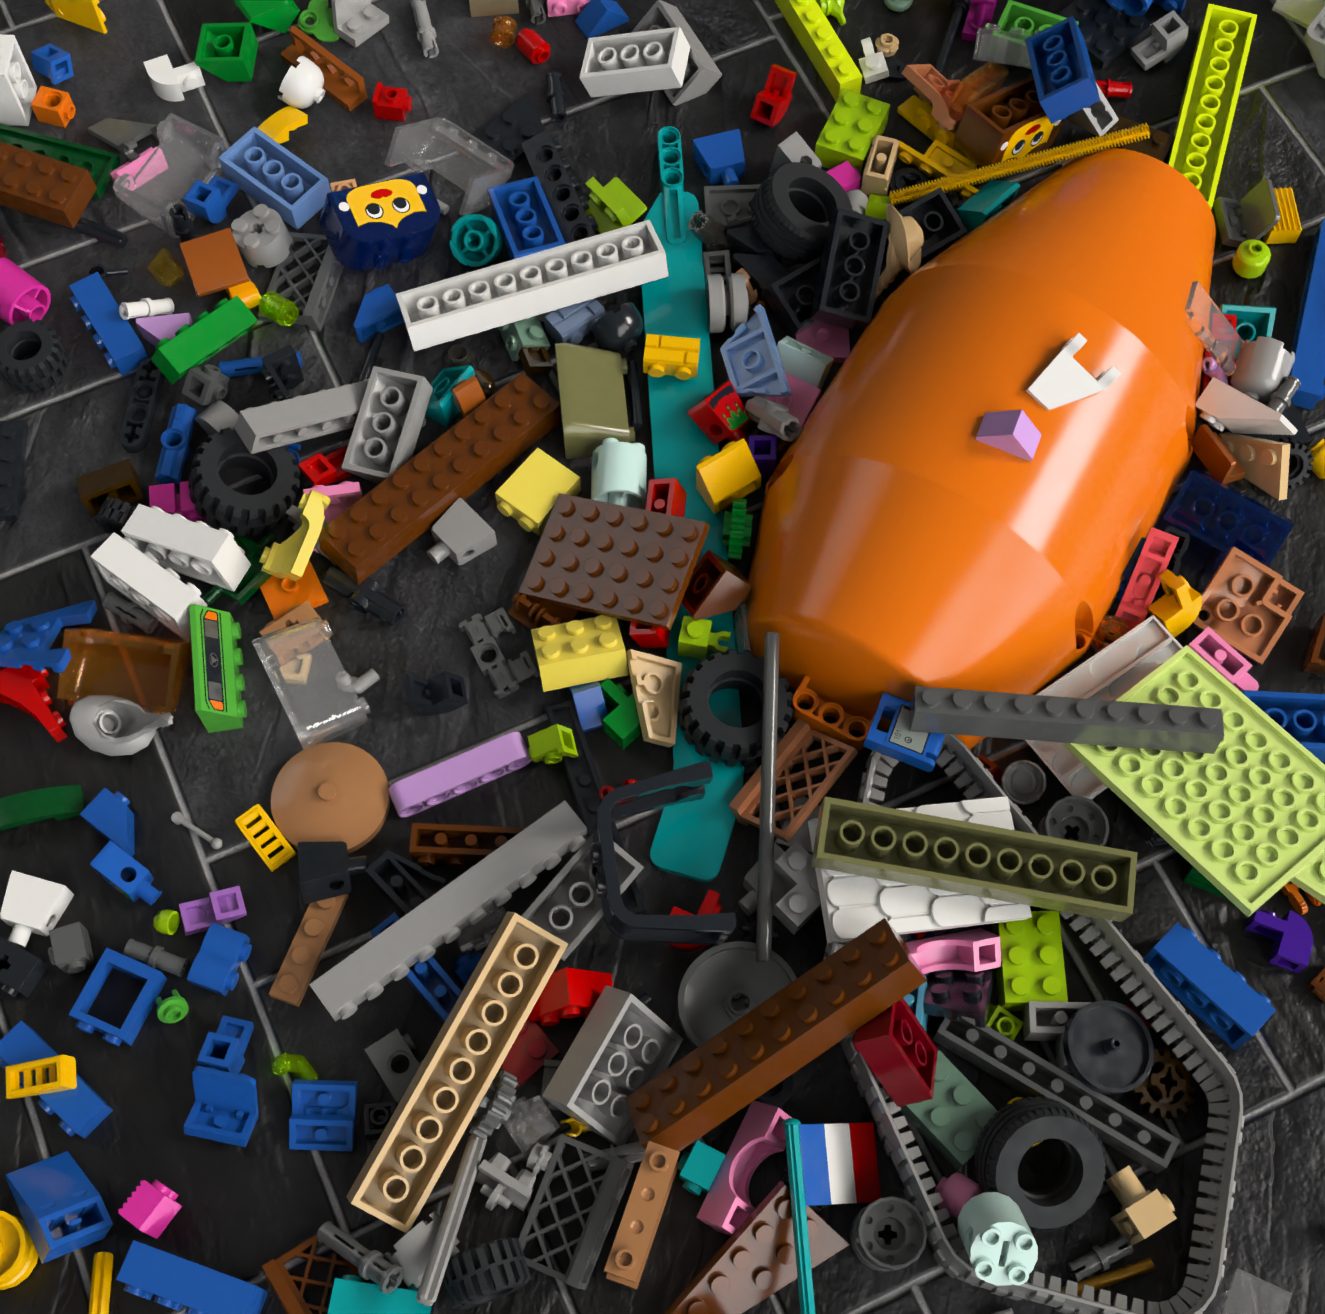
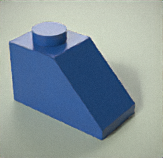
(377, 313)
(112, 819)

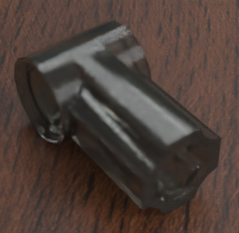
(709, 232)

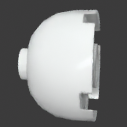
(302, 84)

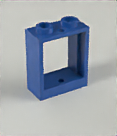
(153, 986)

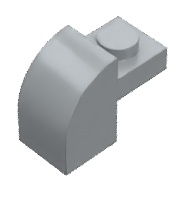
(1166, 41)
(217, 417)

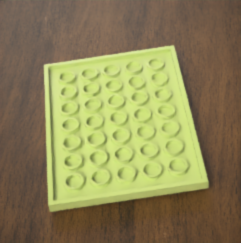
(1236, 815)

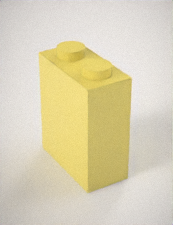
(534, 489)

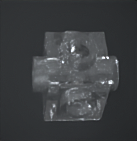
(530, 1123)

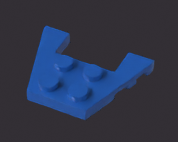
(31, 638)

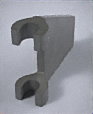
(123, 134)

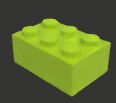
(851, 130)
(1030, 961)

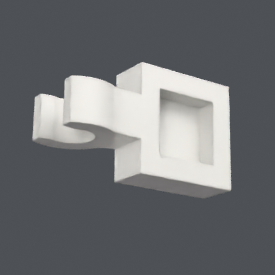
(873, 64)

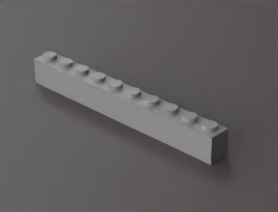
(449, 911)

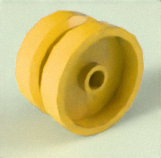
(17, 1251)

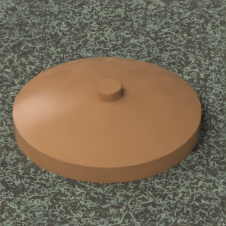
(330, 796)

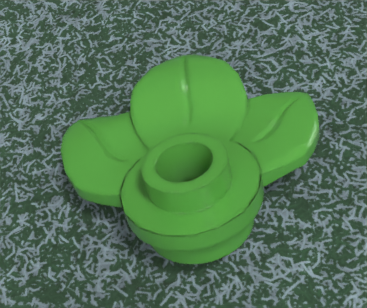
(323, 17)

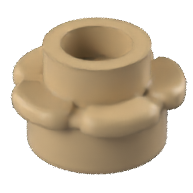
(887, 44)

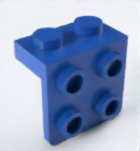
(223, 1106)

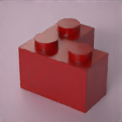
(569, 995)

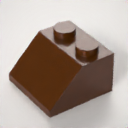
(714, 588)

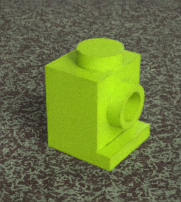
(552, 744)

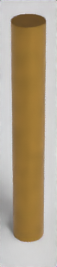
(1117, 1275)

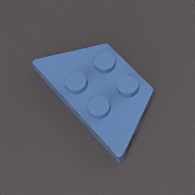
(754, 359)

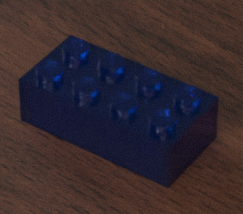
(1228, 518)

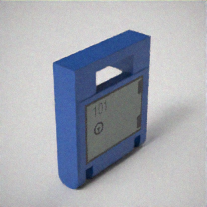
(900, 743)

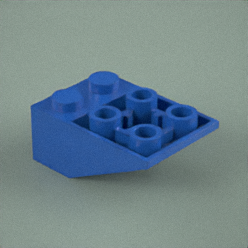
(59, 1206)

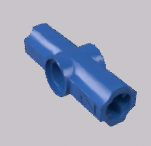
(178, 432)

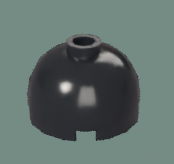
(619, 329)

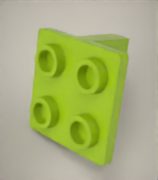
(613, 204)

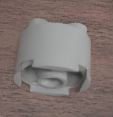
(262, 236)
(415, 1249)

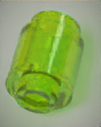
(278, 308)

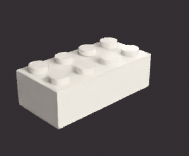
(635, 62)
(188, 546)
(147, 583)

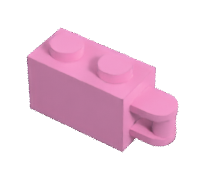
(1224, 659)

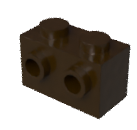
(113, 481)

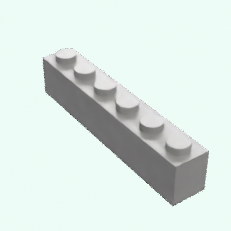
(300, 417)

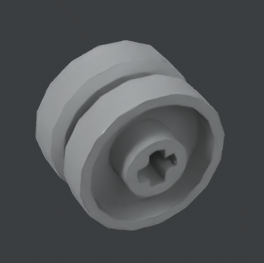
(727, 302)

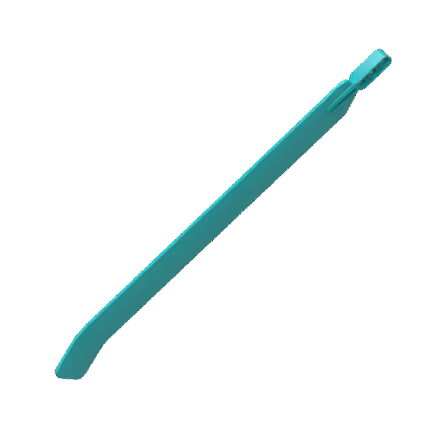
(697, 832)

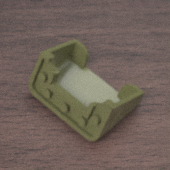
(591, 398)

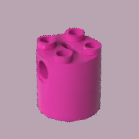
(21, 294)

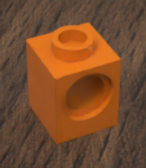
(53, 107)

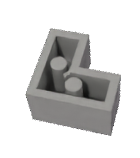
(803, 898)
(1047, 1023)

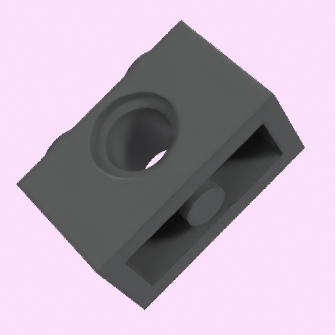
(386, 1054)

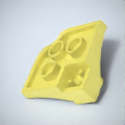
(293, 554)

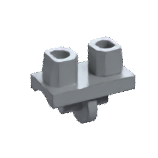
(503, 1188)

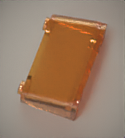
(124, 666)

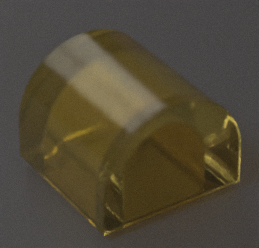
(166, 268)

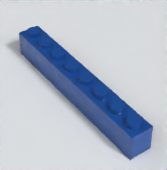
(1310, 330)

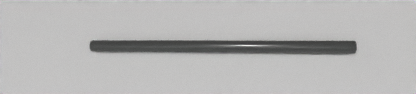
(767, 798)

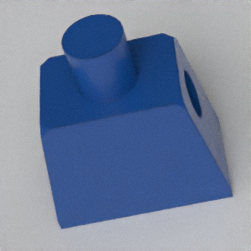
(720, 157)

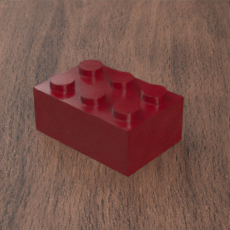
(899, 1054)

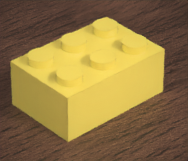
(579, 652)

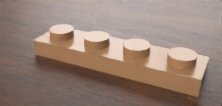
(307, 950)

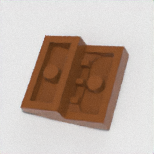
(214, 262)

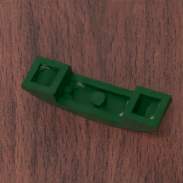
(41, 804)

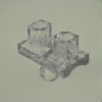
(481, 934)

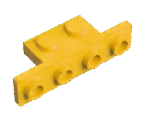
(920, 116)
(939, 162)

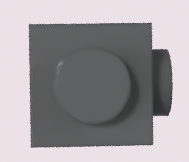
(71, 948)

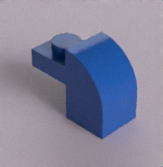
(210, 199)
(226, 1046)

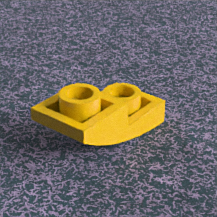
(282, 122)

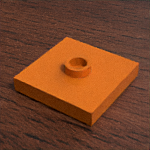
(286, 593)

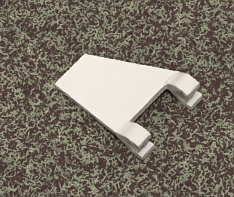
(1067, 380)

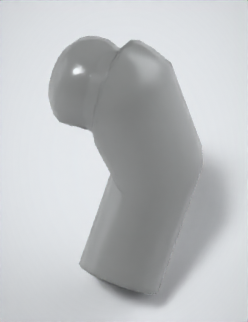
(364, 681)

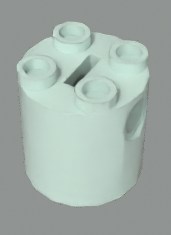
(619, 473)
(997, 1239)

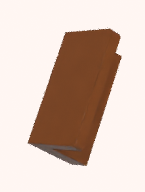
(1216, 456)

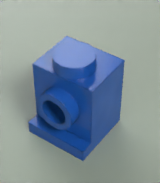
(52, 63)

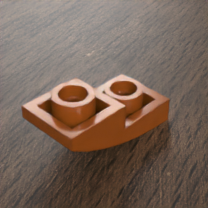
(468, 395)

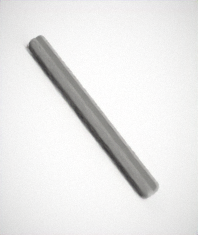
(451, 1221)

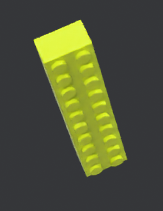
(1211, 97)

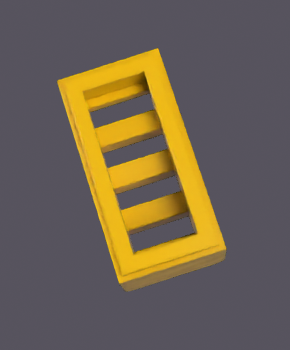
(251, 817)
(61, 1076)

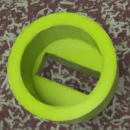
(166, 921)

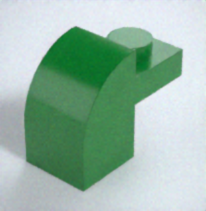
(623, 722)

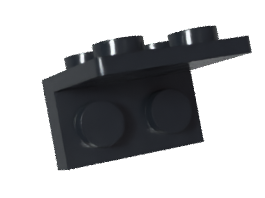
(282, 372)

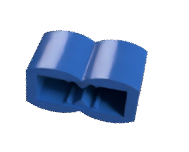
(219, 959)

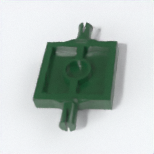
(254, 576)

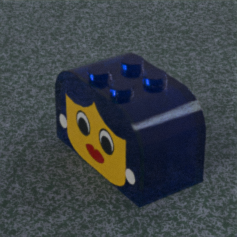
(381, 222)

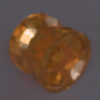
(503, 31)
(1110, 630)

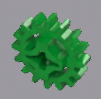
(737, 529)

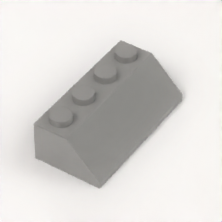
(700, 71)
(387, 424)
(570, 903)

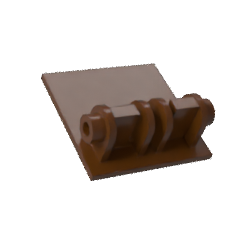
(537, 613)

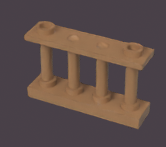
(642, 1215)

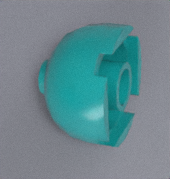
(476, 240)

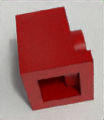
(391, 103)

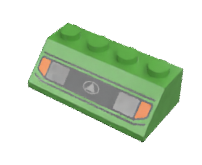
(217, 669)

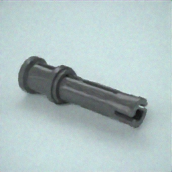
(369, 1263)

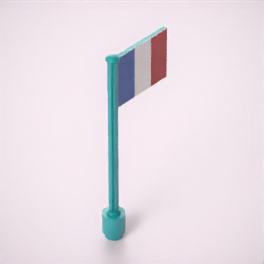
(826, 1168)

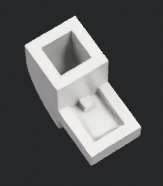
(171, 82)

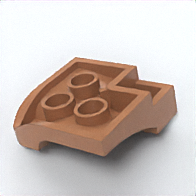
(936, 91)
(1248, 605)

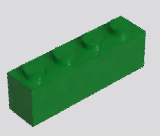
(203, 339)

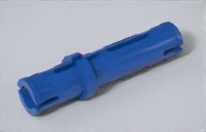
(247, 366)

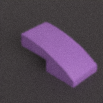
(218, 908)

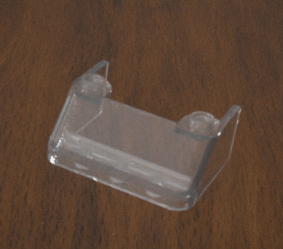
(454, 155)

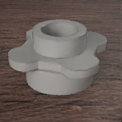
(539, 1158)

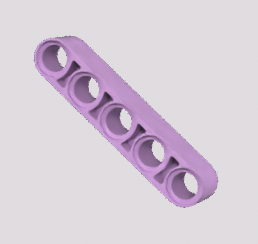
(459, 774)

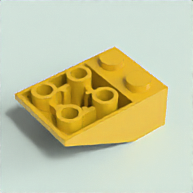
(80, 12)

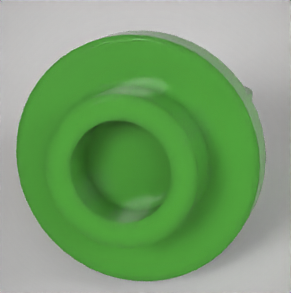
(172, 1008)

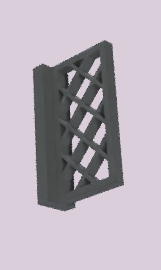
(326, 280)
(599, 1218)

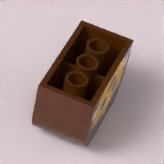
(1005, 126)

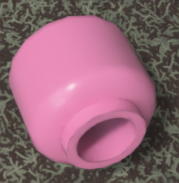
(956, 1193)

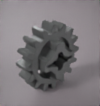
(495, 1105)

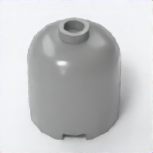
(1262, 368)

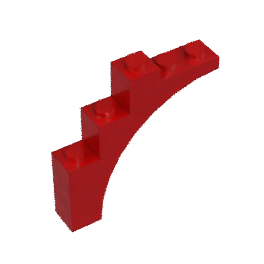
(26, 691)

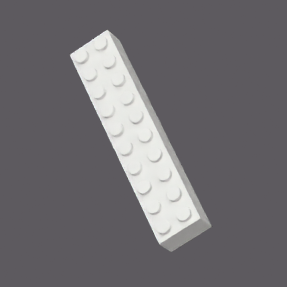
(532, 285)

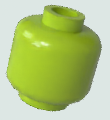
(1251, 258)

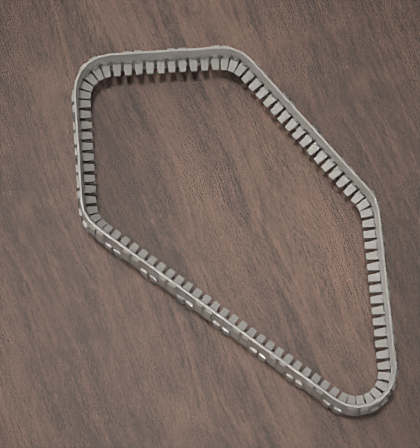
(1168, 1015)

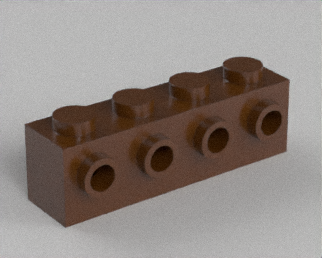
(456, 843)

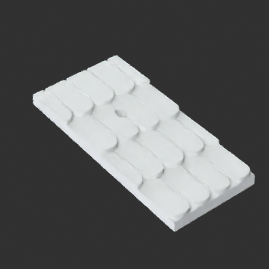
(1104, 678)
(858, 902)

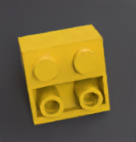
(727, 476)

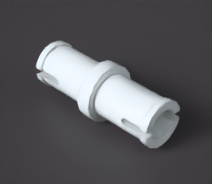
(146, 308)

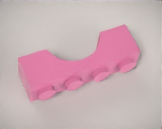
(964, 950)
(757, 1138)

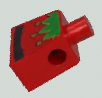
(721, 414)

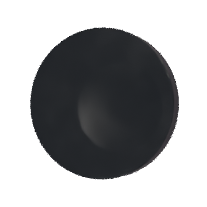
(1108, 1047)

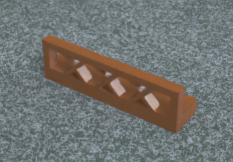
(340, 80)

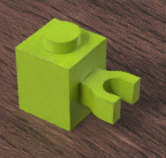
(697, 638)

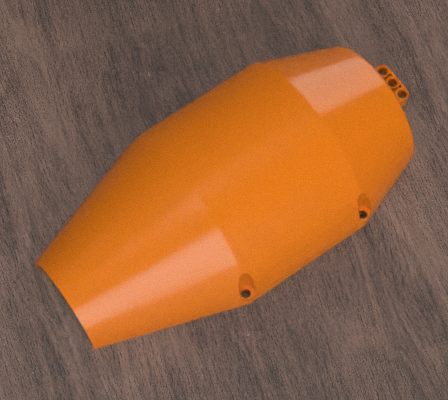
(938, 561)

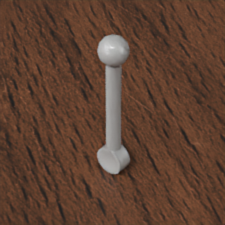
(178, 818)

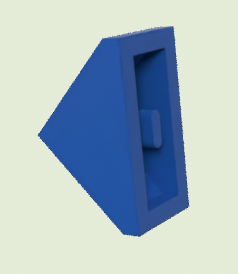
(600, 17)
(589, 705)

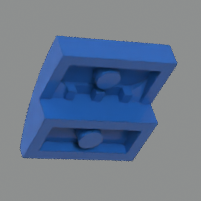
(323, 1115)

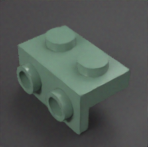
(529, 333)

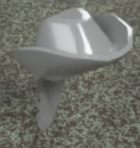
(96, 720)

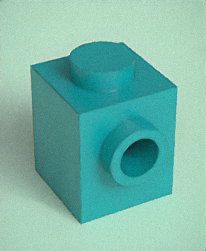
(700, 1168)

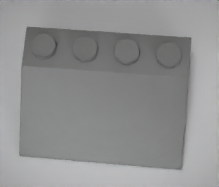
(609, 1060)

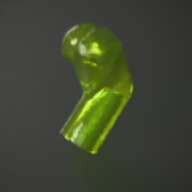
(294, 1063)

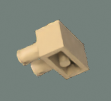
(1141, 1210)

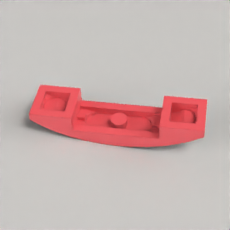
(1145, 577)

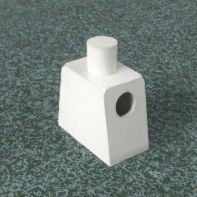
(32, 906)

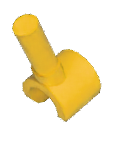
(576, 1127)

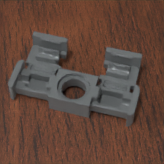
(500, 672)

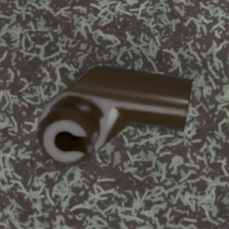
(485, 381)

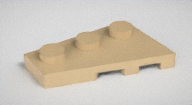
(1263, 460)
(656, 695)

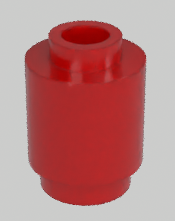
(532, 46)

